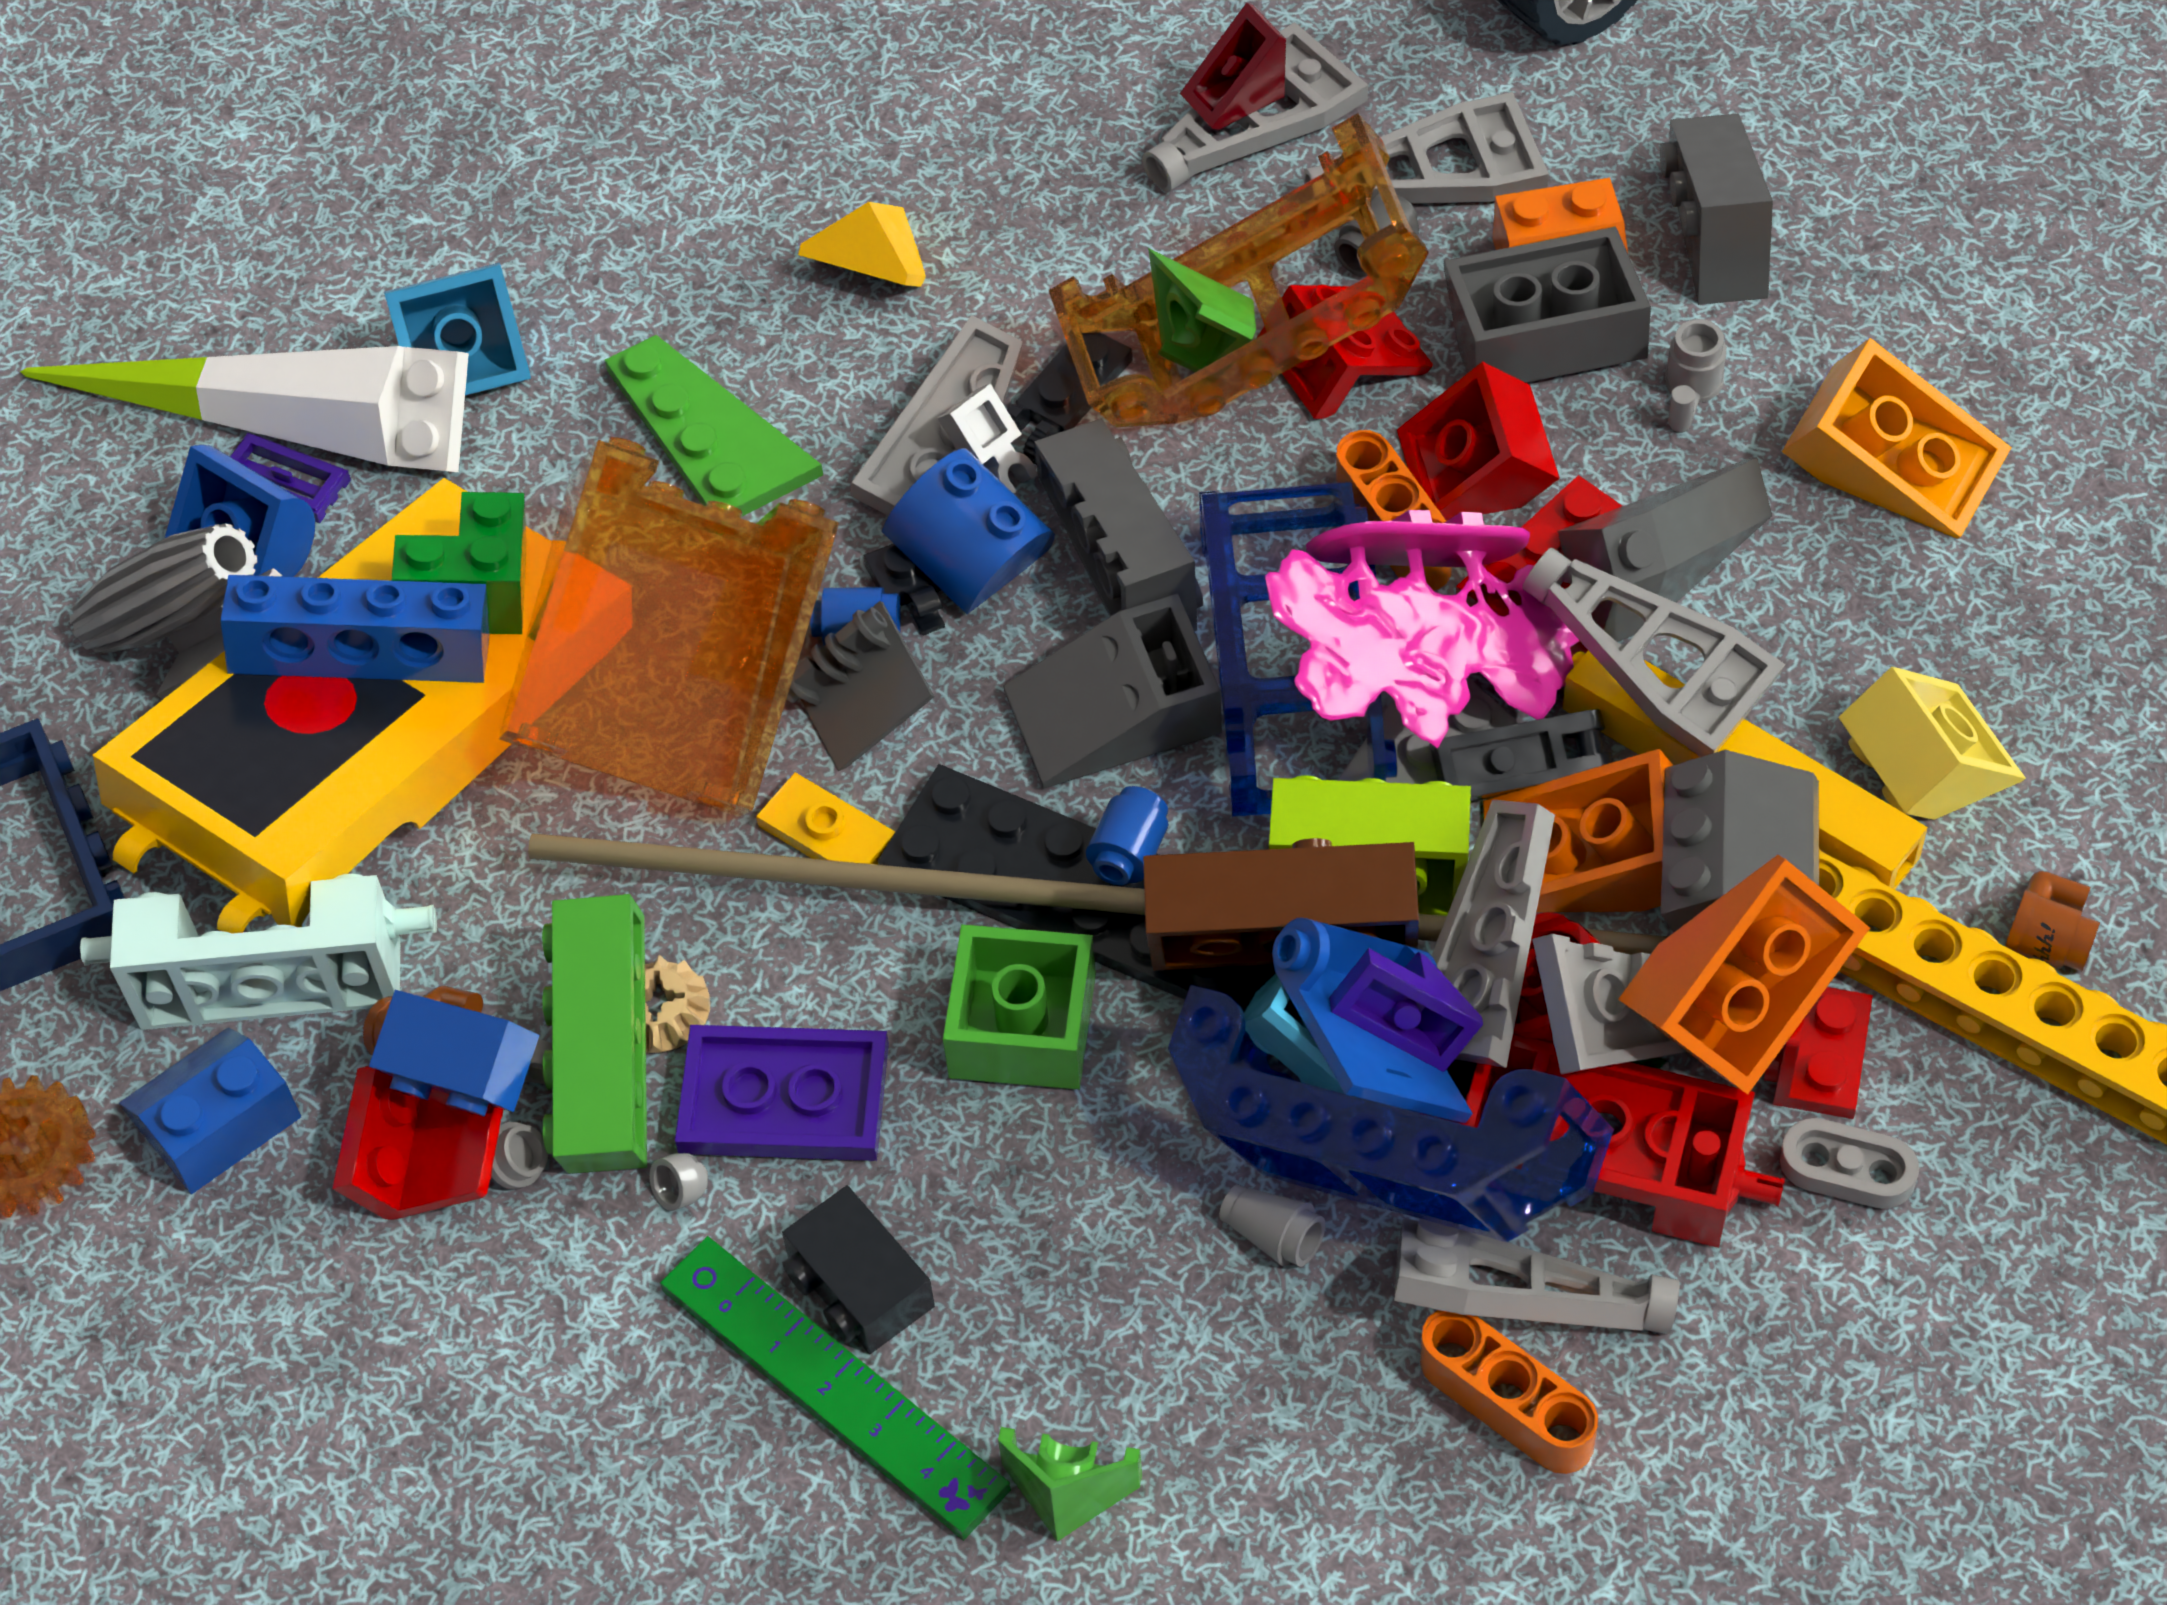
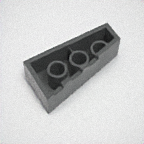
(1115, 520)

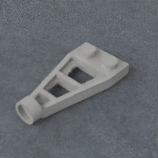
(1313, 79)
(1497, 139)
(1714, 698)
(1435, 1275)

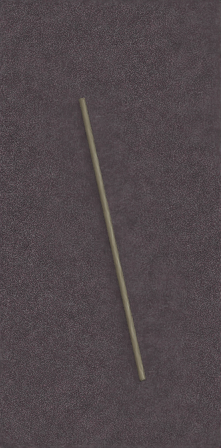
(910, 880)

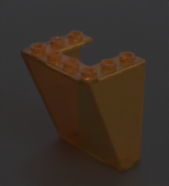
(666, 632)

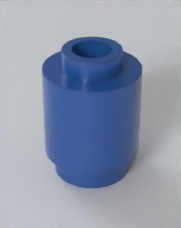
(840, 604)
(1126, 832)

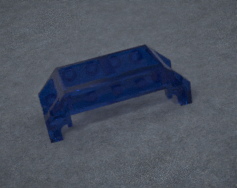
(1242, 694)
(1386, 1152)

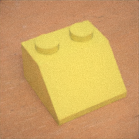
(1927, 744)

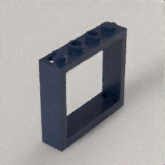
(24, 752)

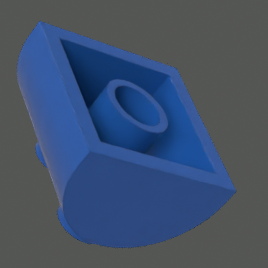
(225, 491)
(966, 530)

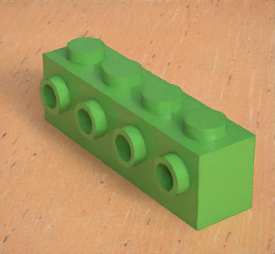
(596, 1034)

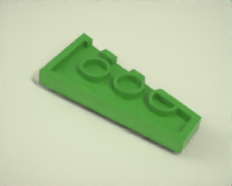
(708, 432)

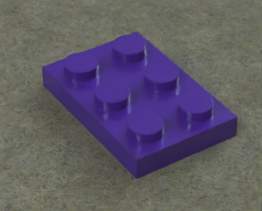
(782, 1092)

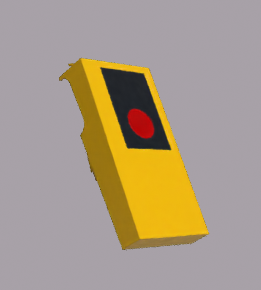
(304, 773)

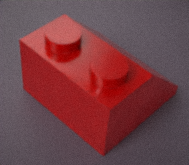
(1480, 445)

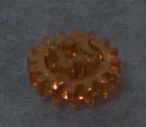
(54, 1132)

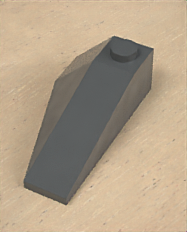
(1670, 537)

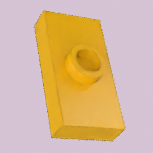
(823, 824)

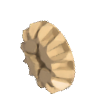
(686, 1004)

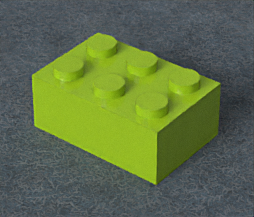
(1378, 813)

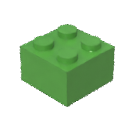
(1020, 1006)

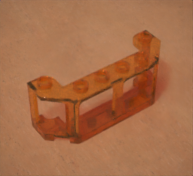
(1248, 254)

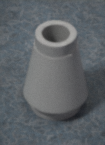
(1275, 1224)

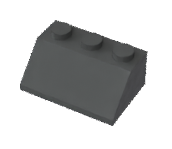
(1549, 306)
(1727, 821)

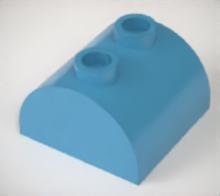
(465, 315)

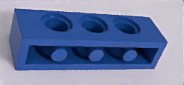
(355, 628)

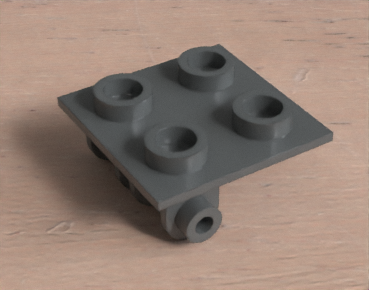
(859, 685)

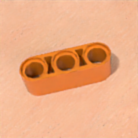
(1385, 488)
(1498, 1361)

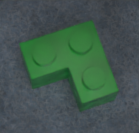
(485, 552)

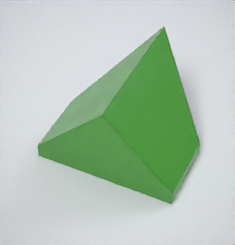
(1198, 315)
(1065, 1482)

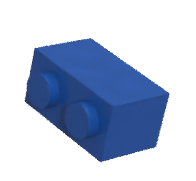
(453, 1051)

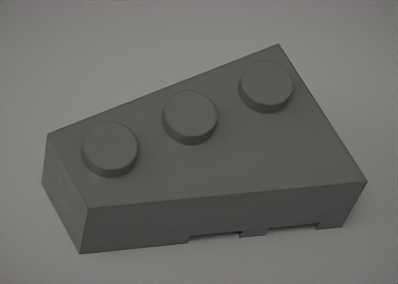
(1720, 207)

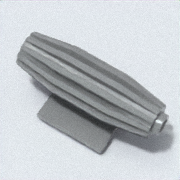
(170, 592)

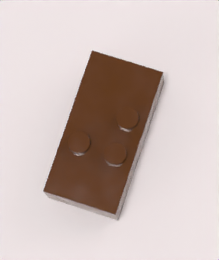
(1236, 903)

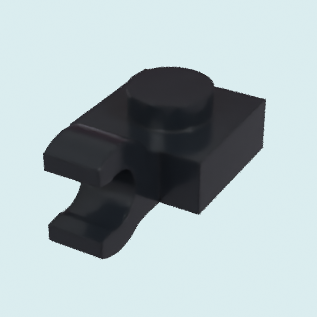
(899, 575)

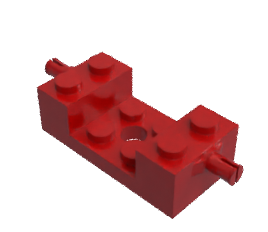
(1675, 1144)

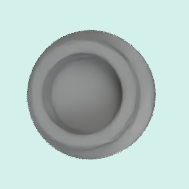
(518, 1155)

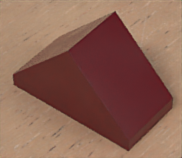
(1240, 71)

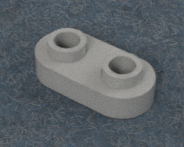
(1850, 1158)

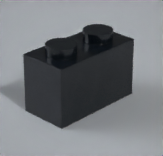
(856, 1270)

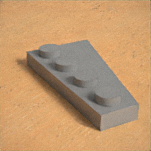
(917, 439)
(1493, 920)

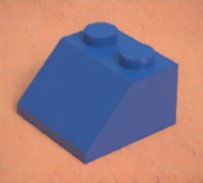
(212, 1108)

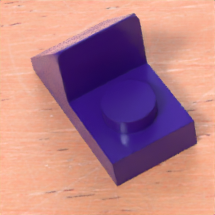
(1407, 1007)

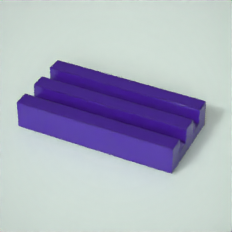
(322, 496)

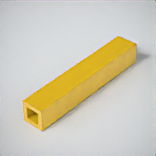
(1851, 821)

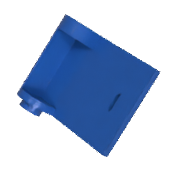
(1311, 964)

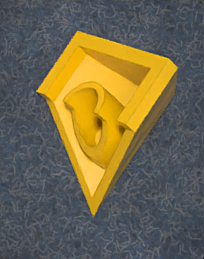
(871, 242)

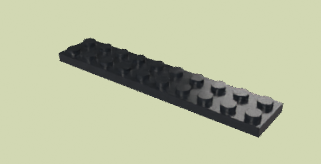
(988, 831)

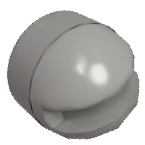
(676, 1171)

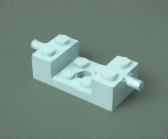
(331, 966)

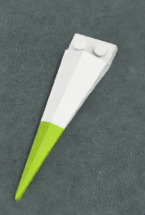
(358, 402)

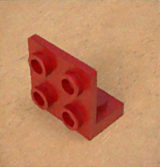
(1379, 350)
(1824, 1056)
(412, 1152)

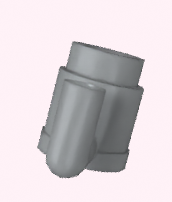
(1694, 370)

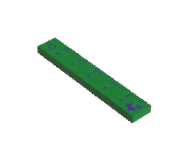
(836, 1388)

